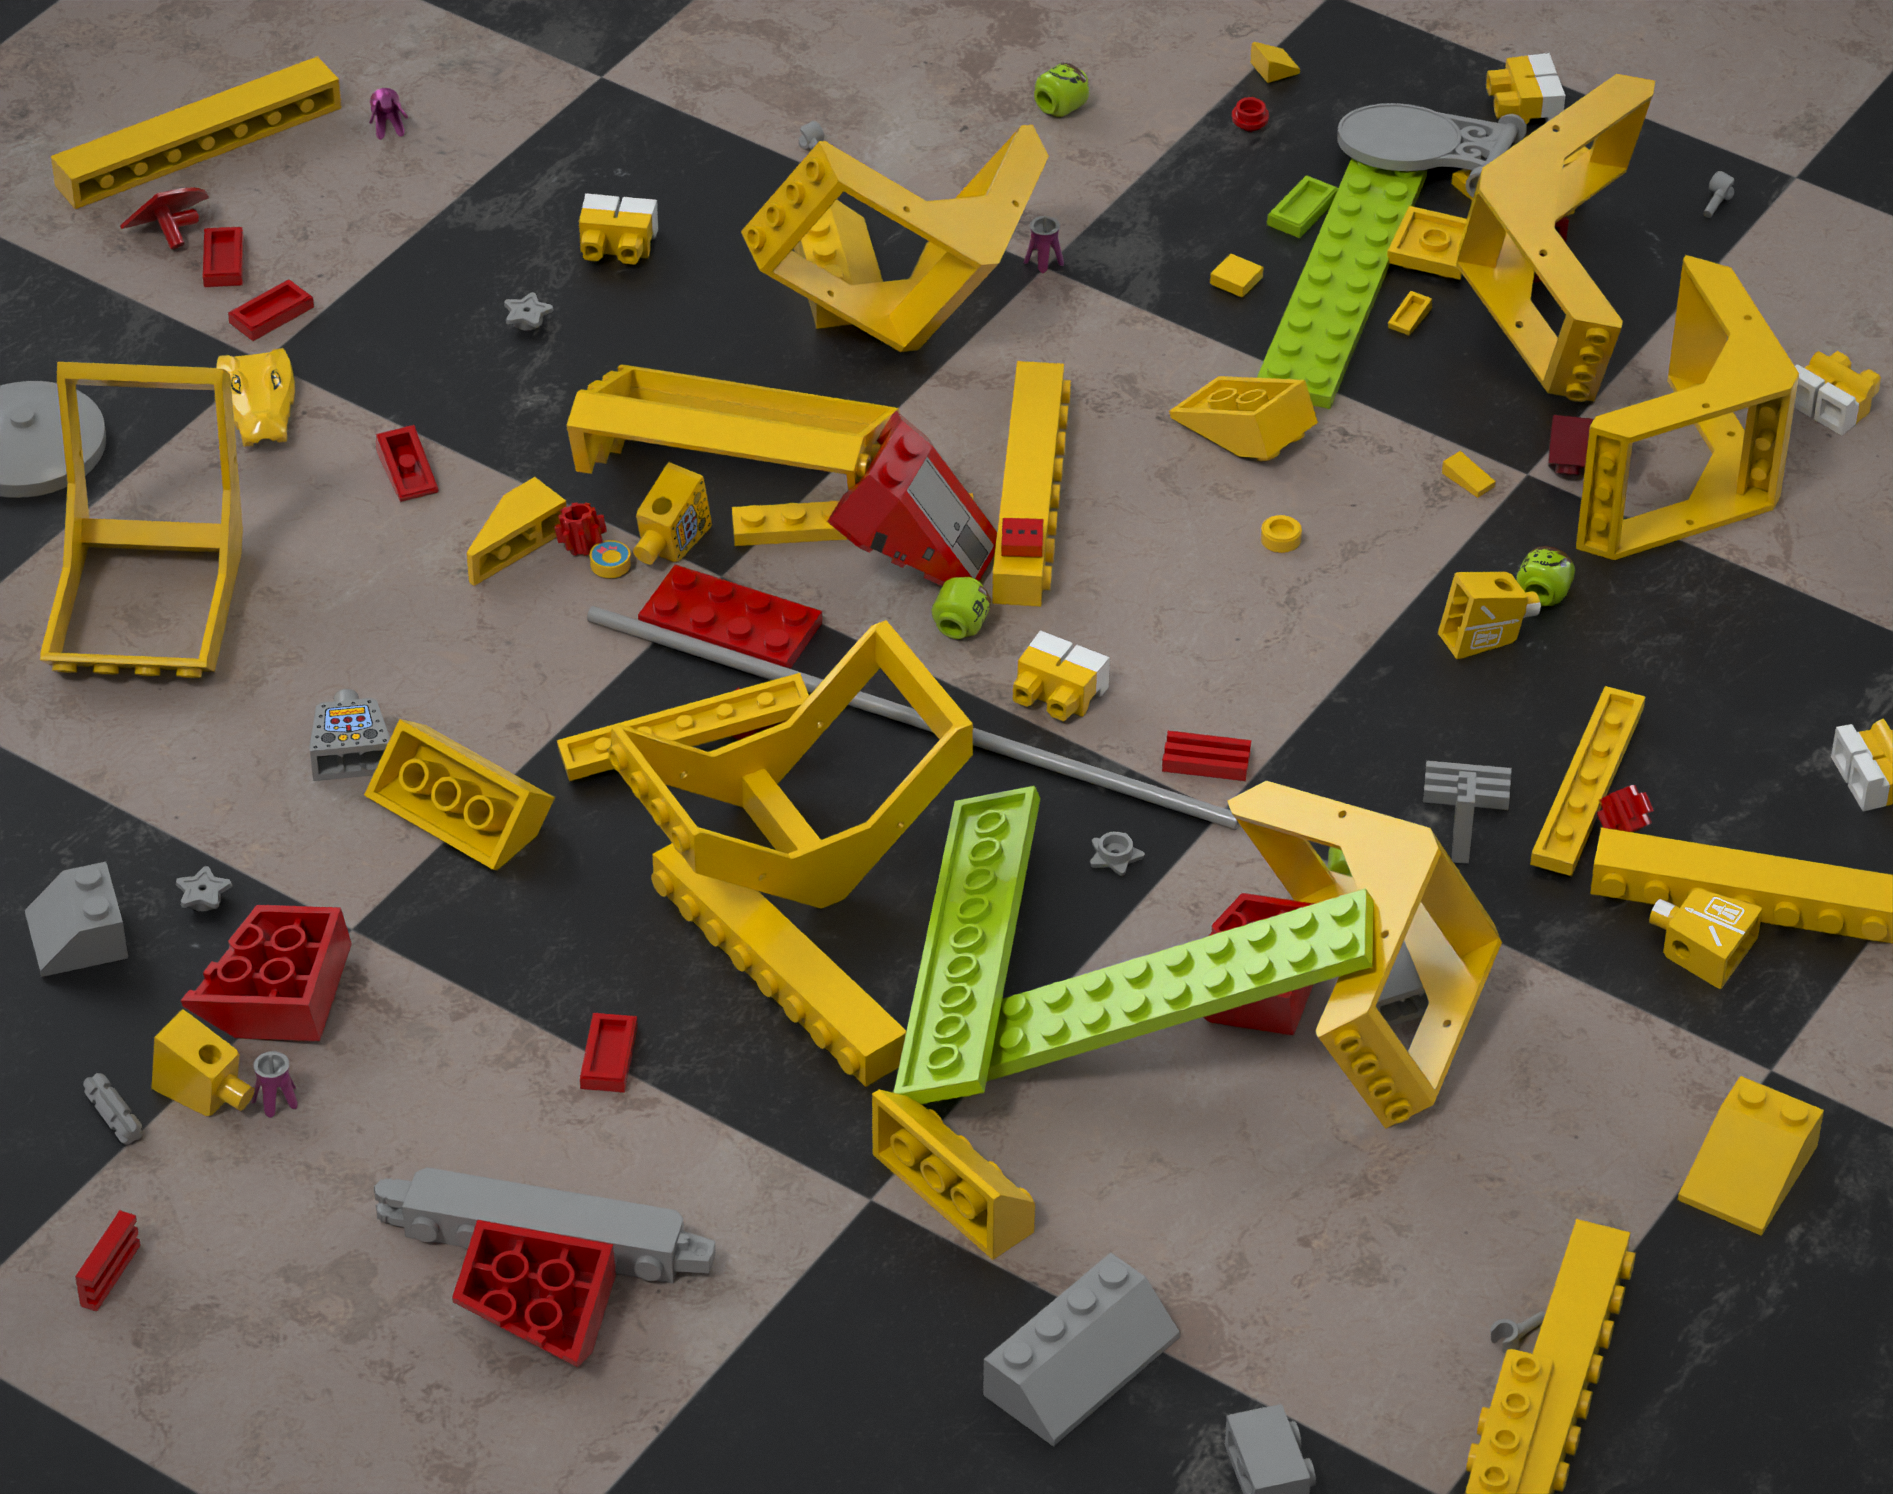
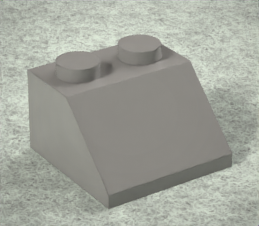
(77, 921)

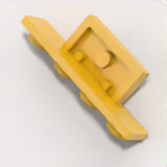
(1508, 1424)

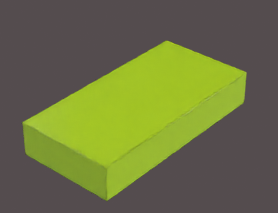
(1302, 206)

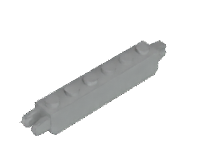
(447, 1204)

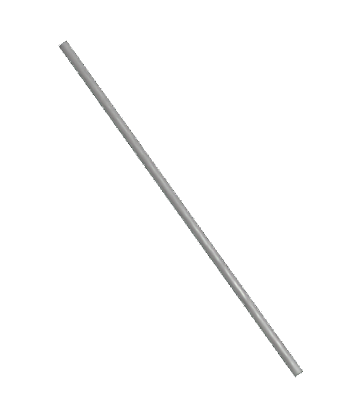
(910, 716)

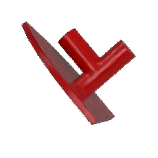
(167, 209)

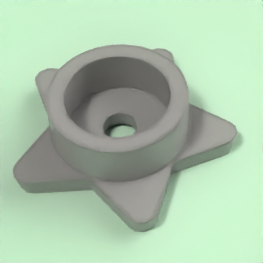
(527, 312)
(1118, 843)
(205, 899)

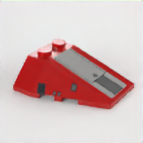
(916, 509)

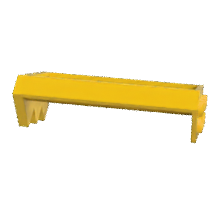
(724, 421)

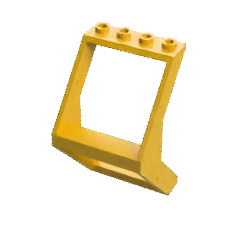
(1515, 220)
(962, 235)
(1709, 383)
(87, 532)
(750, 769)
(1416, 901)

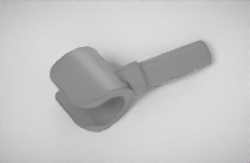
(811, 135)
(1722, 188)
(1514, 1331)

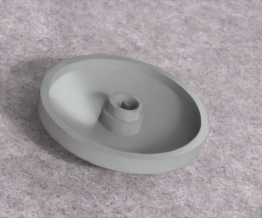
(33, 438)

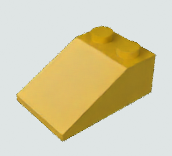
(1249, 414)
(1752, 1155)

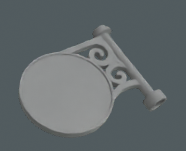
(1421, 139)

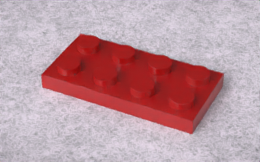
(732, 616)

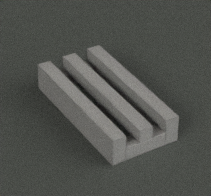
(1491, 784)
(1463, 817)

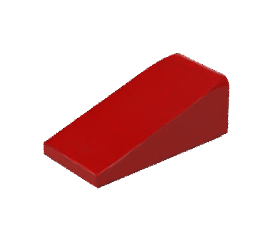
(405, 463)

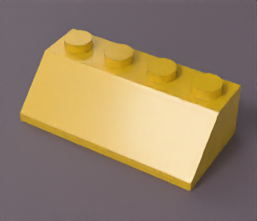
(843, 248)
(457, 794)
(950, 1174)

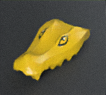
(260, 394)

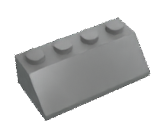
(1079, 1350)

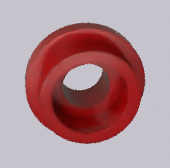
(1250, 114)

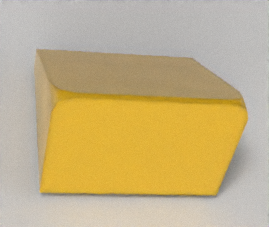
(1272, 62)

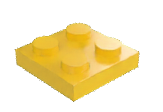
(1428, 242)

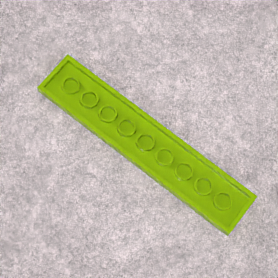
(1341, 279)
(968, 947)
(1184, 983)

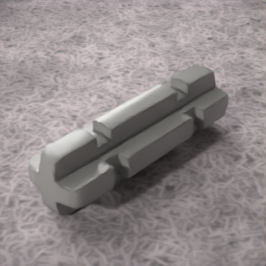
(113, 1108)

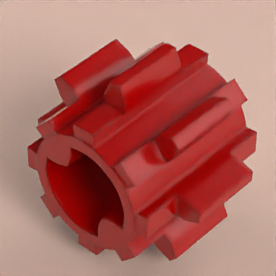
(580, 528)
(1625, 810)

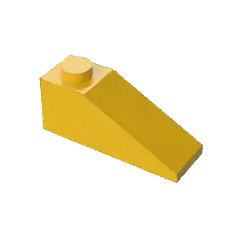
(514, 529)

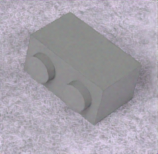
(1267, 1452)

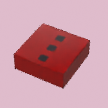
(1022, 537)

